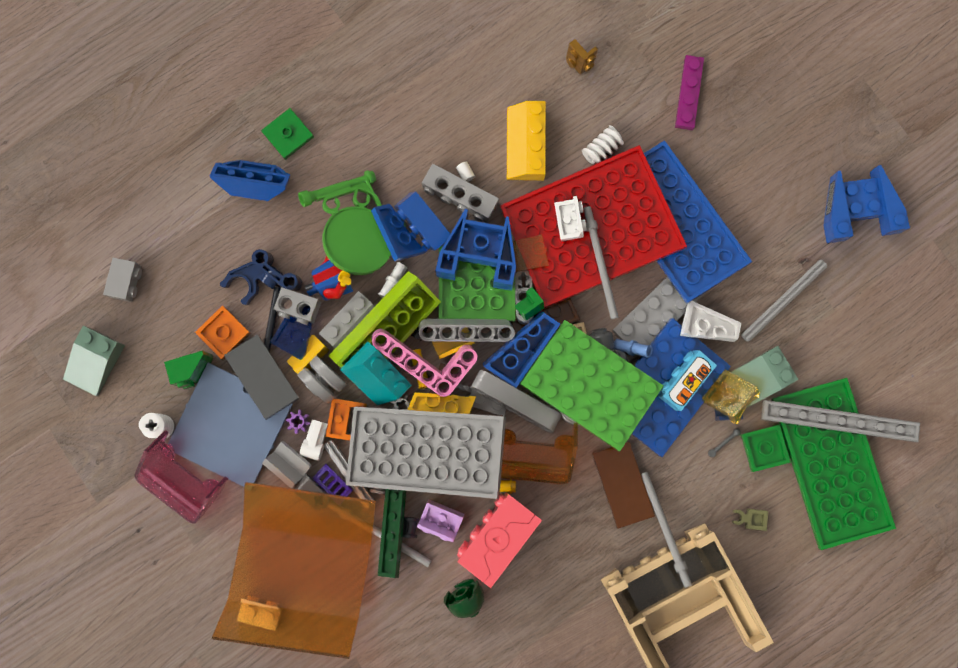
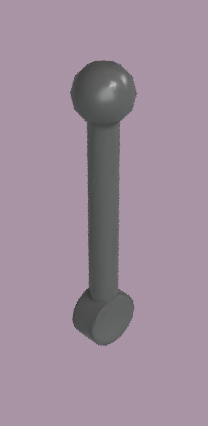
(712, 453)

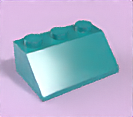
(375, 375)

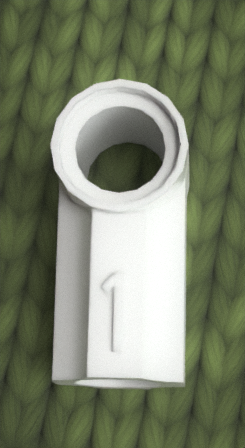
(313, 444)

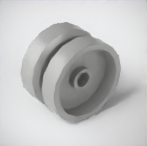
(319, 382)

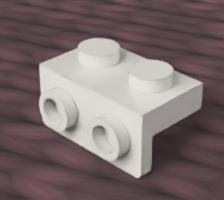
(569, 219)

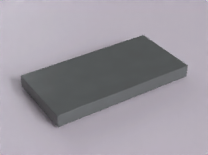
(261, 377)

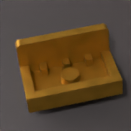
(579, 58)

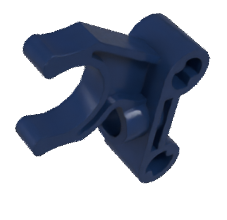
(256, 271)

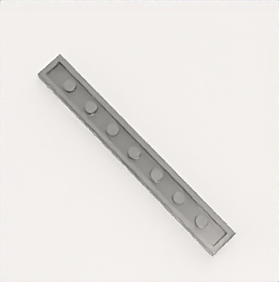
(840, 421)

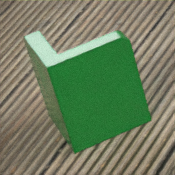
(530, 305)

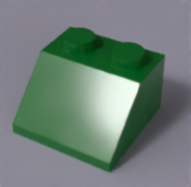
(187, 369)

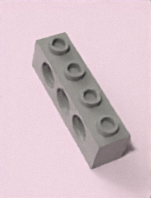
(438, 175)

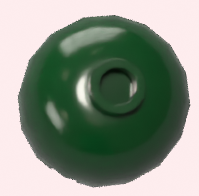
(465, 600)

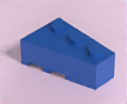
(422, 221)

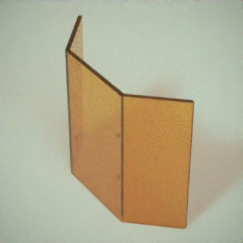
(298, 571)

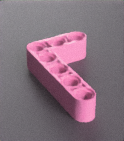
(423, 365)

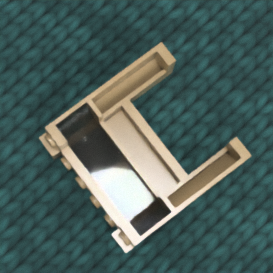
(658, 605)

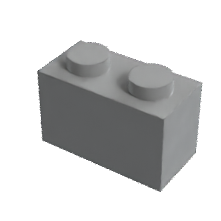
(122, 280)

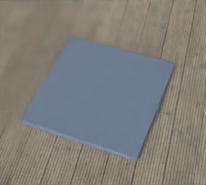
(225, 428)

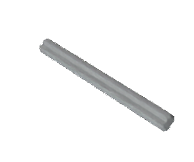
(784, 300)

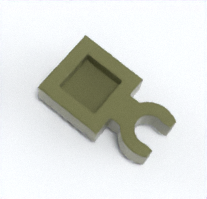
(753, 519)

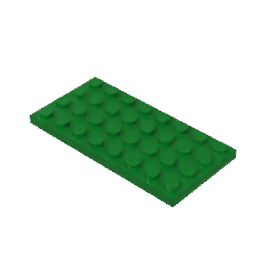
(835, 471)

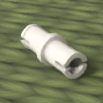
(393, 279)

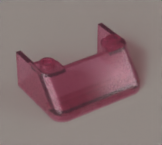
(175, 484)

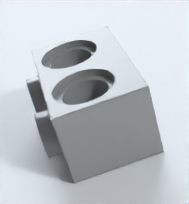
(299, 301)

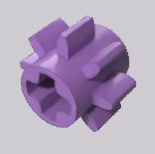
(295, 417)

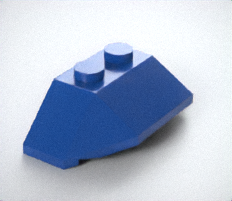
(250, 179)

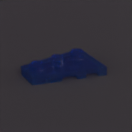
(293, 336)

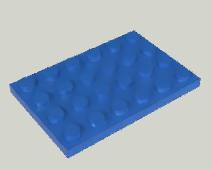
(661, 422)

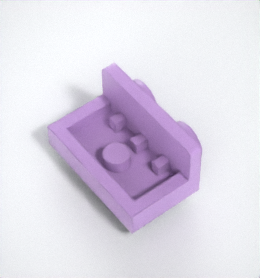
(440, 521)

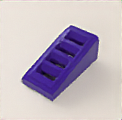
(348, 489)

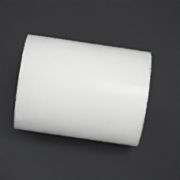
(465, 171)

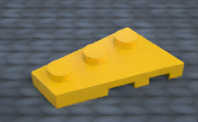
(438, 403)

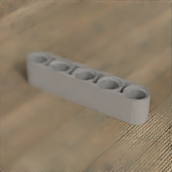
(474, 335)
(516, 401)

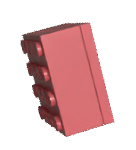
(497, 539)

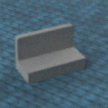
(287, 464)

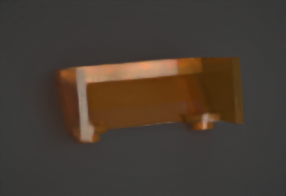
(539, 460)

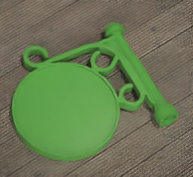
(351, 234)

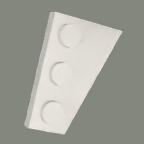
(708, 324)

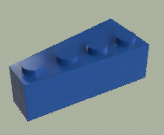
(518, 355)

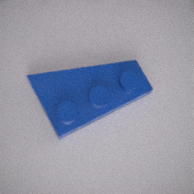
(397, 237)

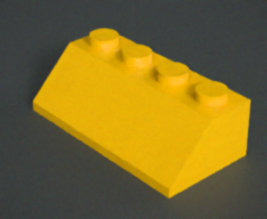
(526, 141)

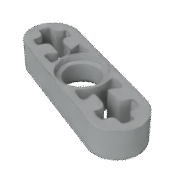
(518, 284)

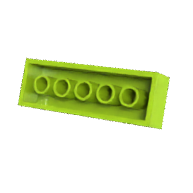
(396, 313)

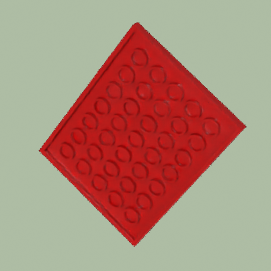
(630, 219)

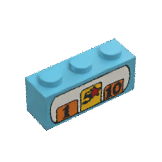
(686, 380)

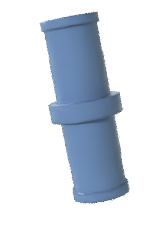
(633, 348)

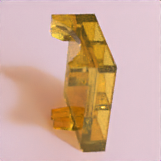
(731, 395)

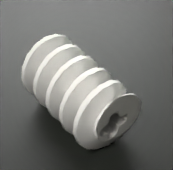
(602, 145)
(155, 424)

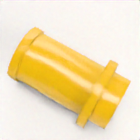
(508, 486)

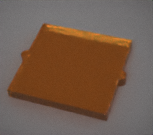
(530, 253)

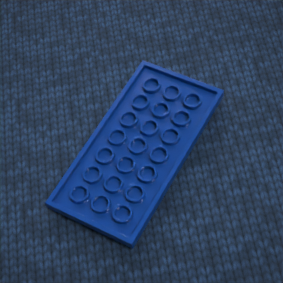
(711, 247)

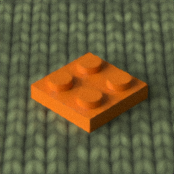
(222, 332)

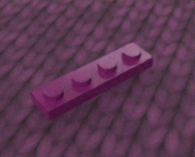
(689, 92)

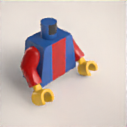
(329, 281)

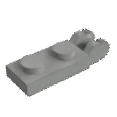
(482, 402)

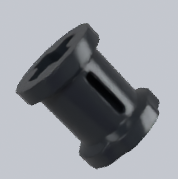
(409, 527)

